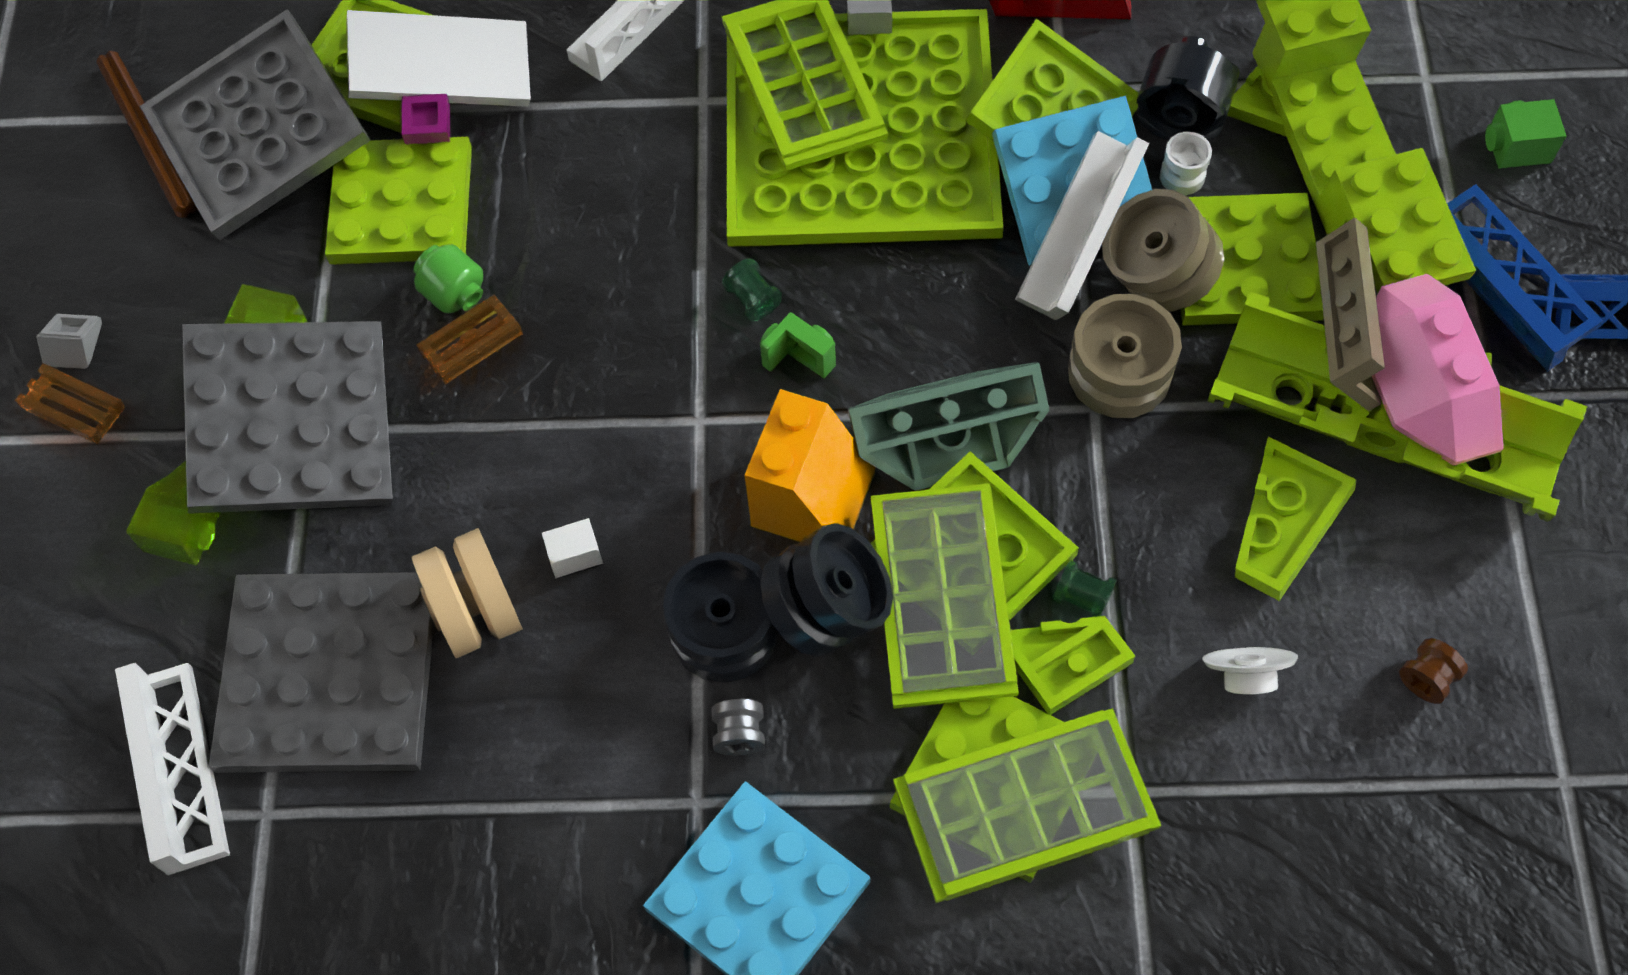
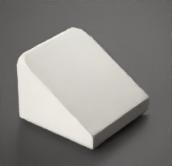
(572, 548)

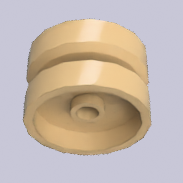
(461, 595)

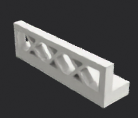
(618, 34)
(1080, 225)
(152, 771)

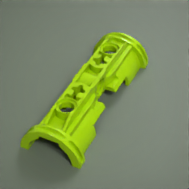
(1291, 351)

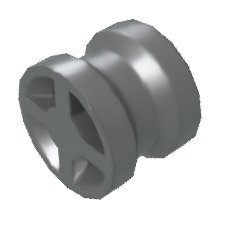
(738, 727)

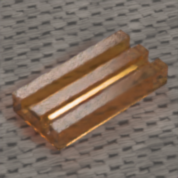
(474, 344)
(42, 388)

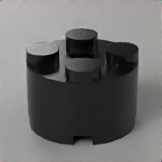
(1187, 90)

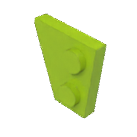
(1068, 658)

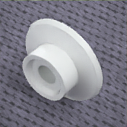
(1250, 668)

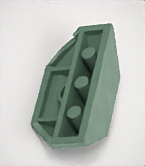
(932, 426)

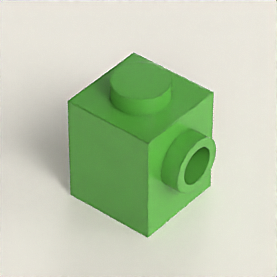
(1525, 133)

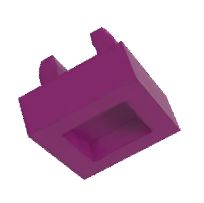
(425, 118)

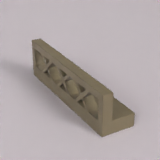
(1350, 312)

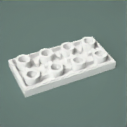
(437, 55)

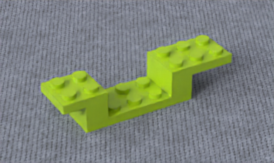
(1343, 147)

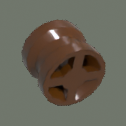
(1433, 670)

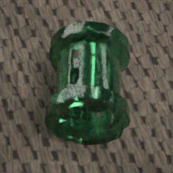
(752, 289)
(1084, 589)

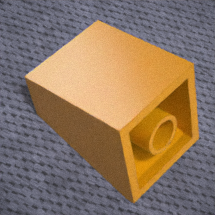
(805, 470)

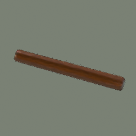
(129, 102)

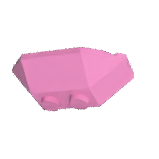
(1436, 372)

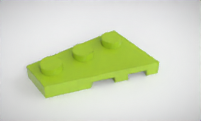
(1288, 517)

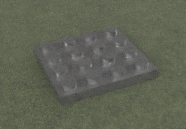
(254, 124)
(285, 416)
(324, 674)

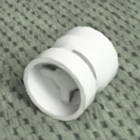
(1185, 162)

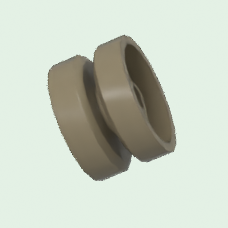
(1163, 249)
(1124, 355)

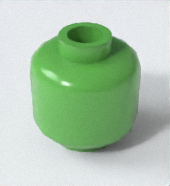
(448, 278)

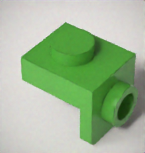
(804, 342)

